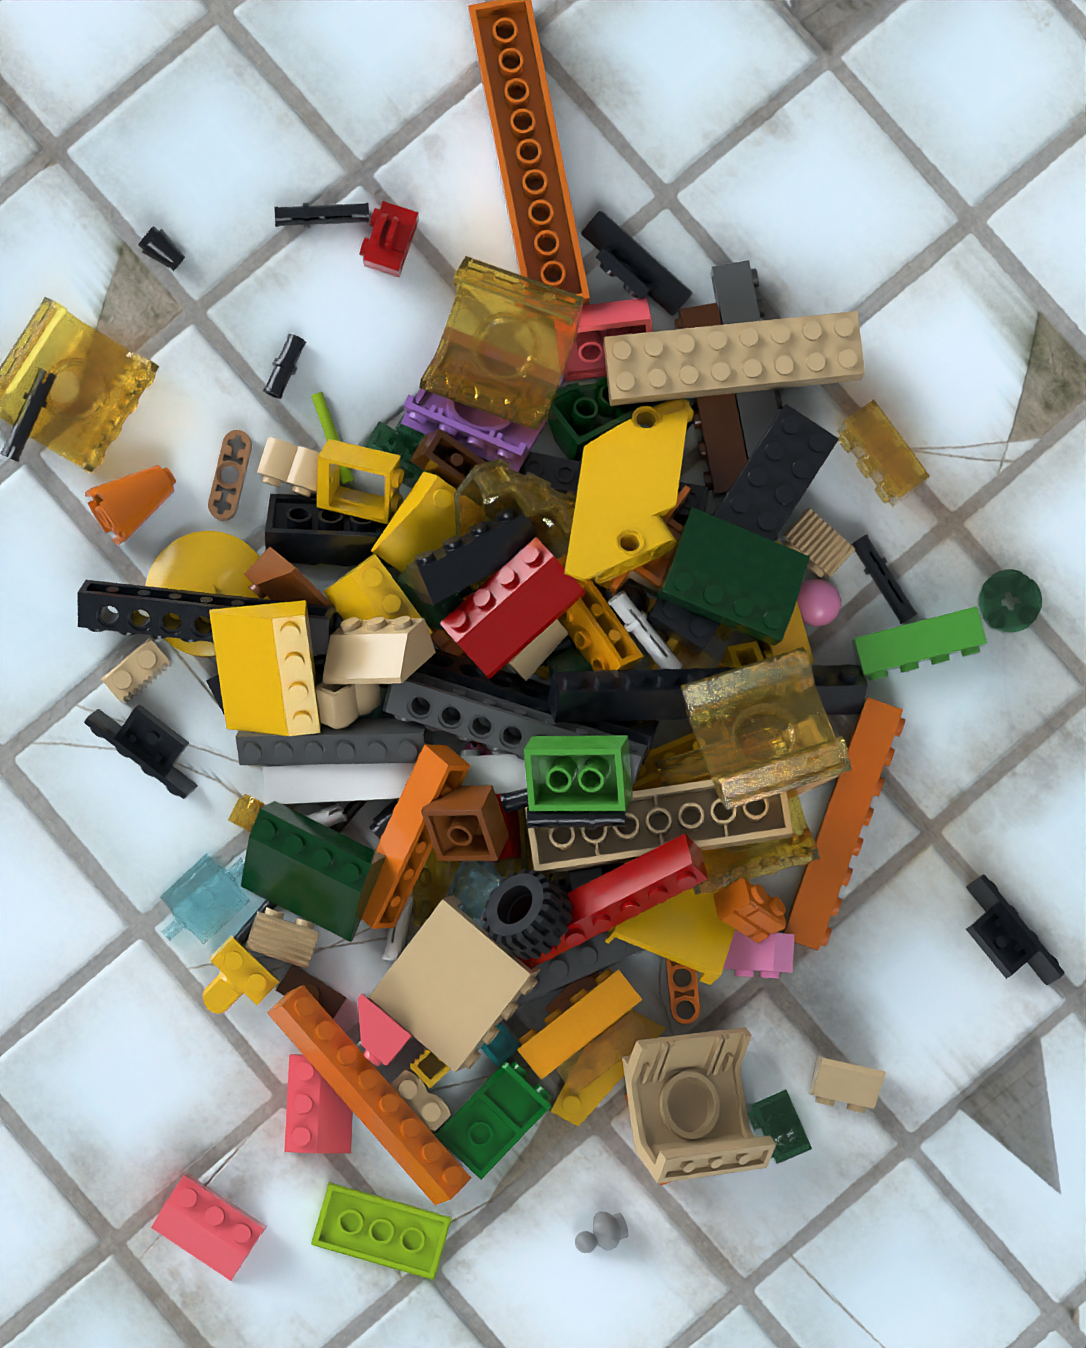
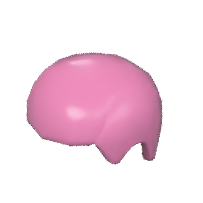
(818, 602)

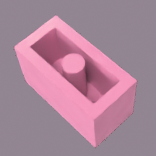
(767, 956)

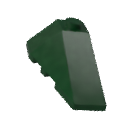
(584, 414)

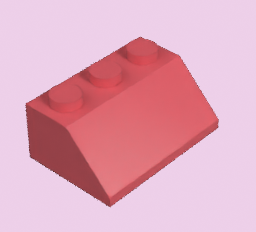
(600, 321)
(380, 1033)
(315, 1113)
(208, 1226)

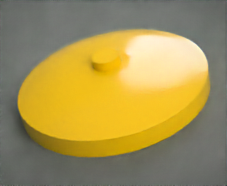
(205, 564)

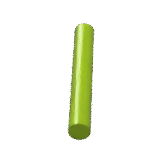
(330, 430)

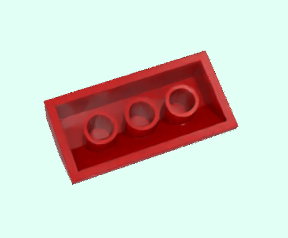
(512, 608)

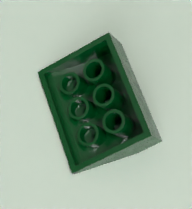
(734, 577)
(310, 869)

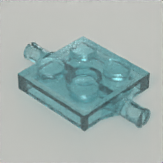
(473, 887)
(204, 899)

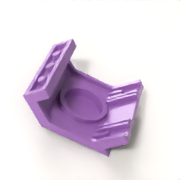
(473, 428)

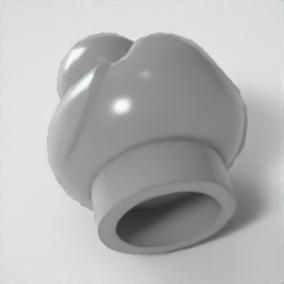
(606, 1233)

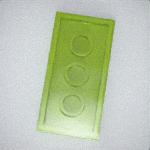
(381, 1230)

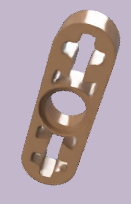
(243, 454)

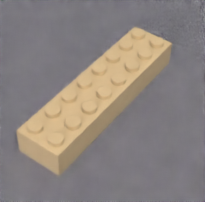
(733, 358)
(657, 818)

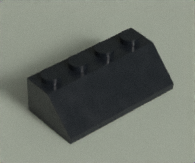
(318, 535)

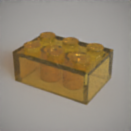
(882, 454)

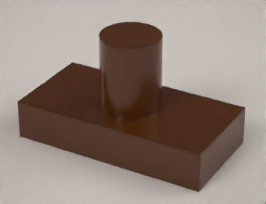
(326, 996)

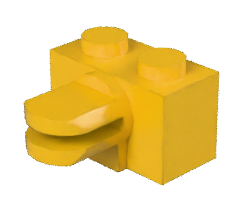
(239, 975)

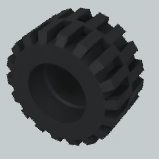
(527, 914)

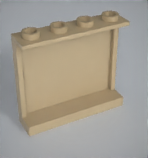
(453, 986)

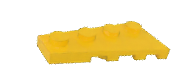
(577, 1107)

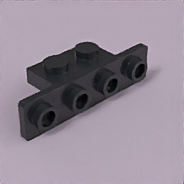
(634, 265)
(148, 744)
(1006, 936)

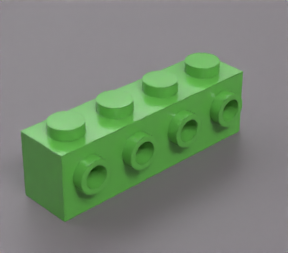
(918, 642)

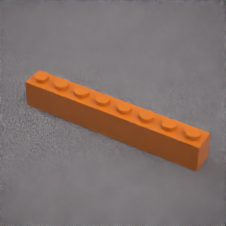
(842, 824)
(369, 1095)

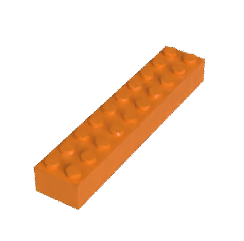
(527, 144)

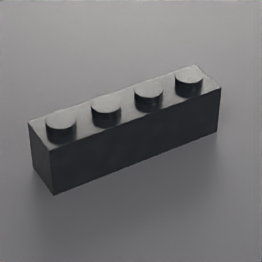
(471, 556)

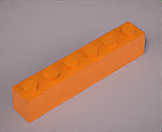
(406, 835)

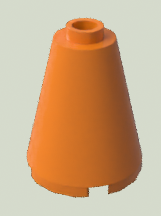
(130, 500)

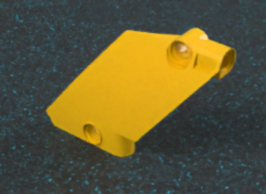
(624, 492)

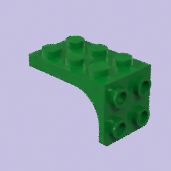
(494, 1118)

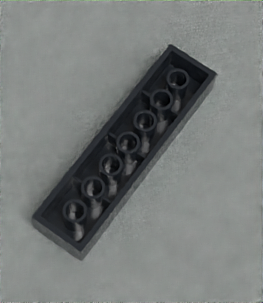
(758, 502)

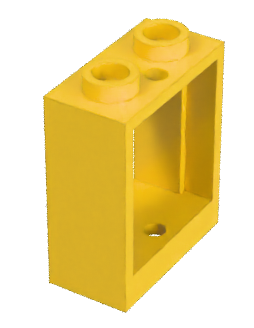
(351, 501)

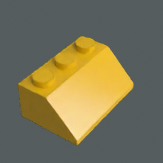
(370, 593)

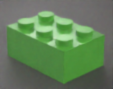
(578, 773)

